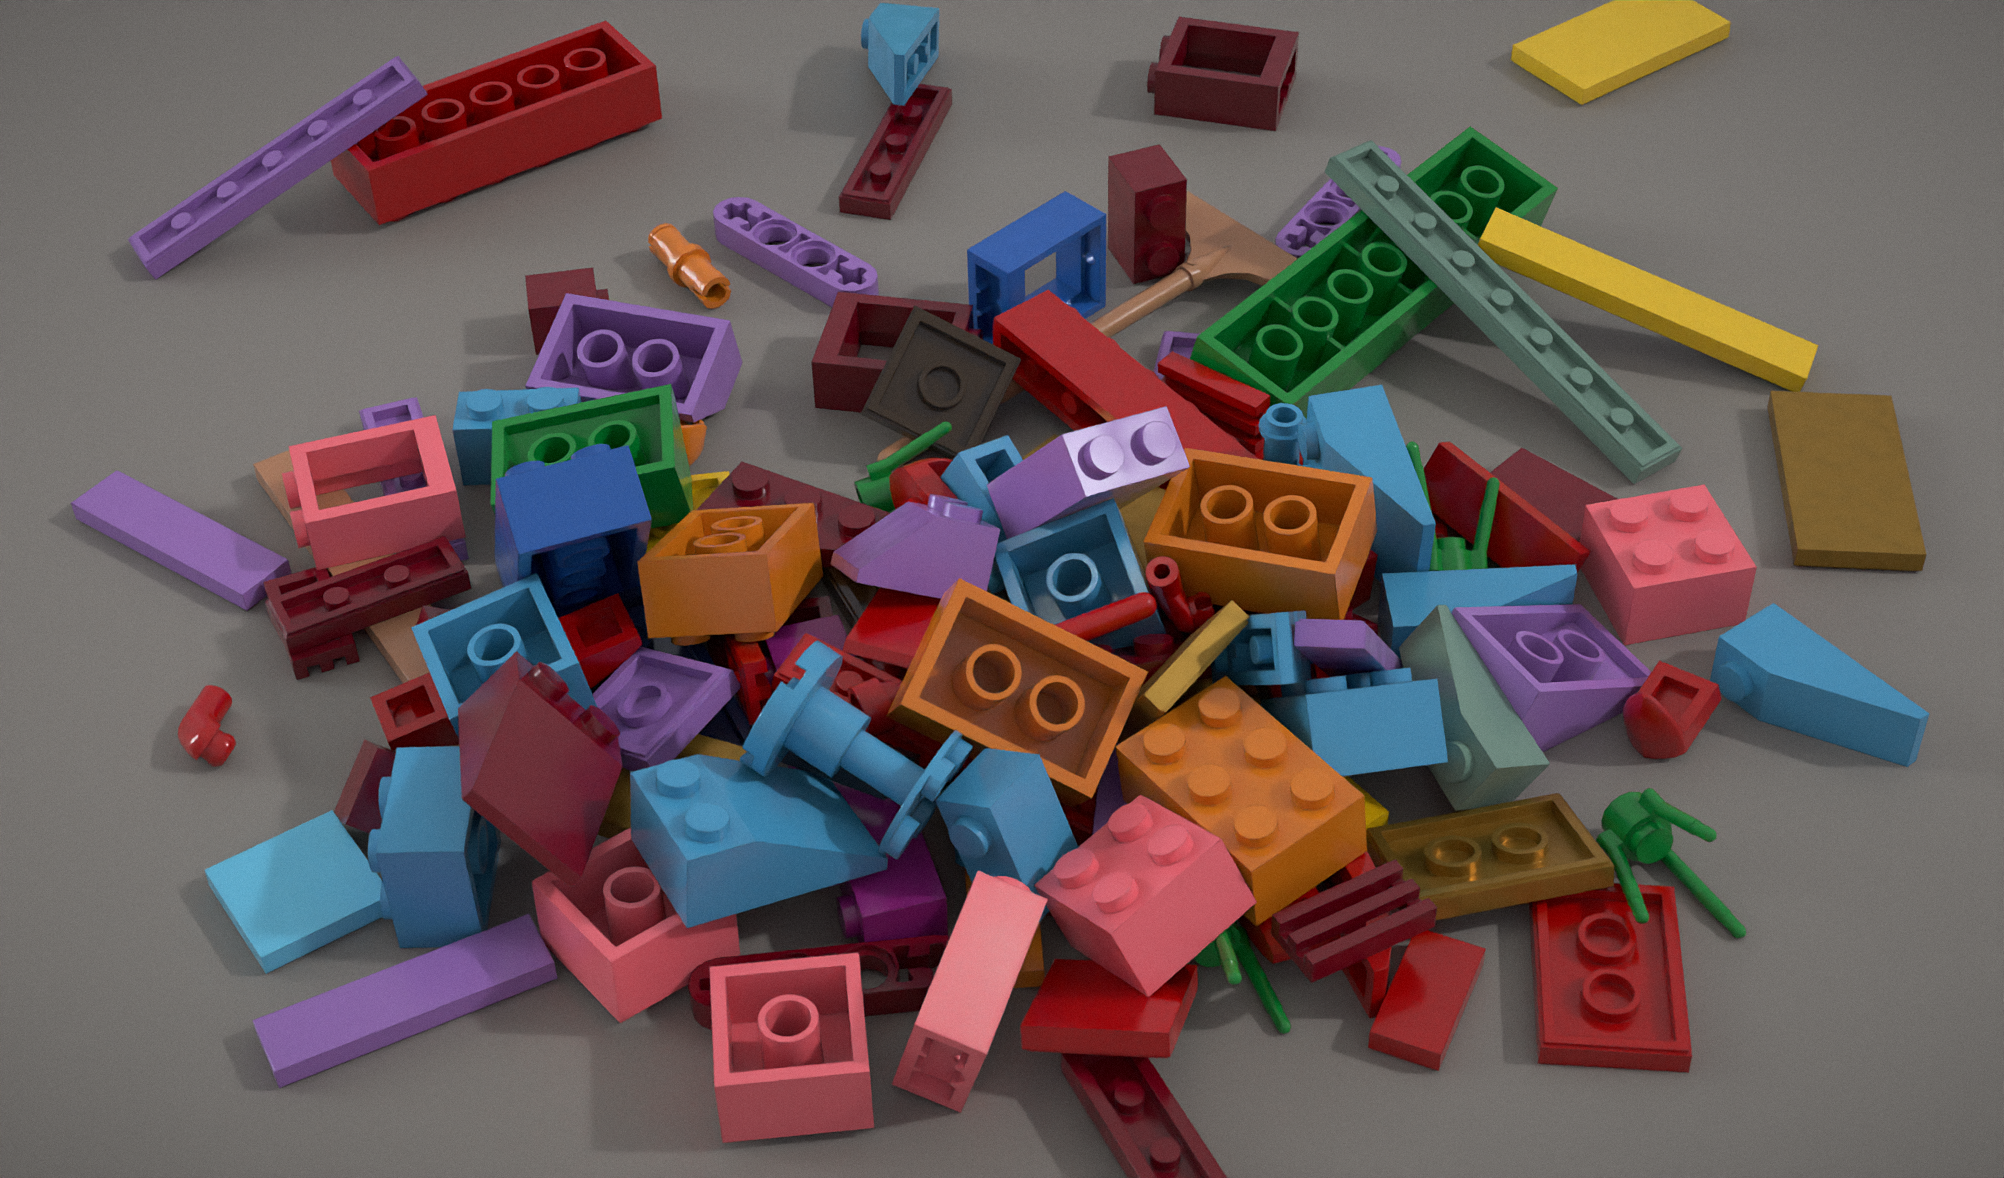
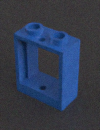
(1058, 226)

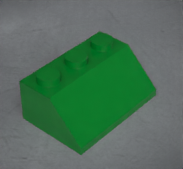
(640, 419)

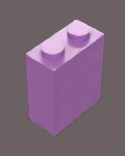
(1087, 468)

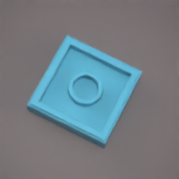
(297, 891)

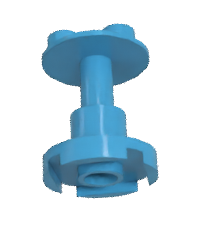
(834, 736)

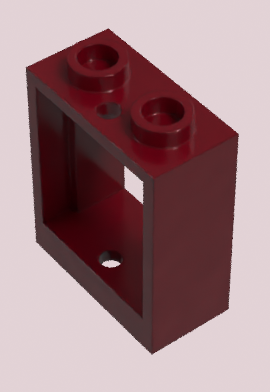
(1222, 95)
(855, 320)

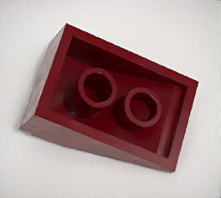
(538, 764)

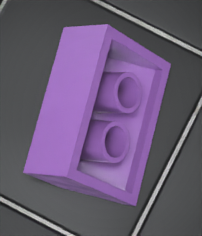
(631, 348)

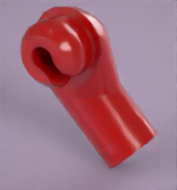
(1169, 593)
(200, 727)

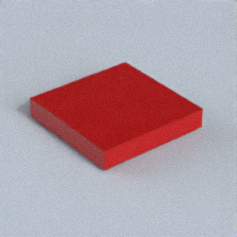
(1097, 1013)

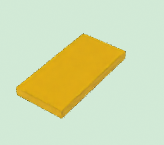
(1618, 44)

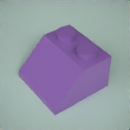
(922, 548)

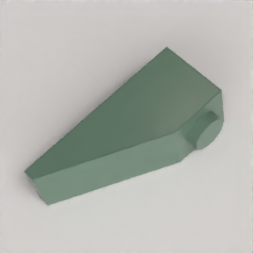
(1485, 739)

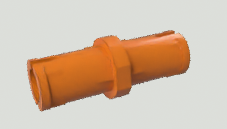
(689, 265)

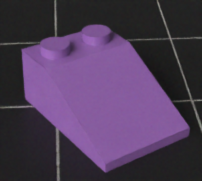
(1554, 666)

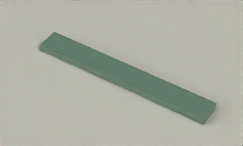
(1504, 312)

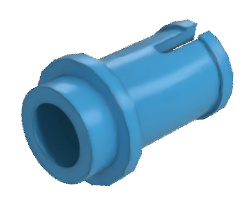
(1280, 433)

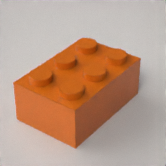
(1266, 533)
(730, 573)
(1018, 688)
(1251, 785)

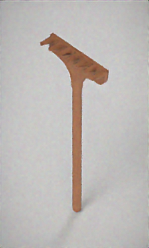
(1218, 250)

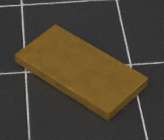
(1845, 481)

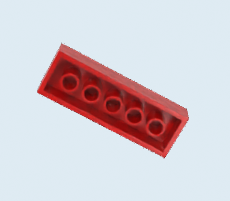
(502, 121)

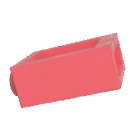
(380, 523)
(970, 990)

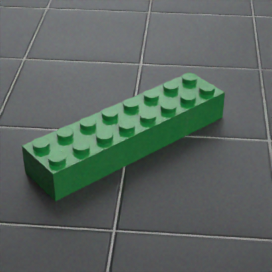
(1356, 291)

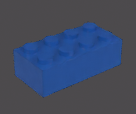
(573, 525)

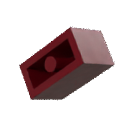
(1146, 213)

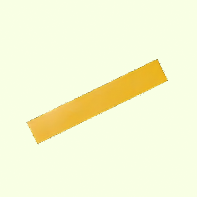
(1648, 300)

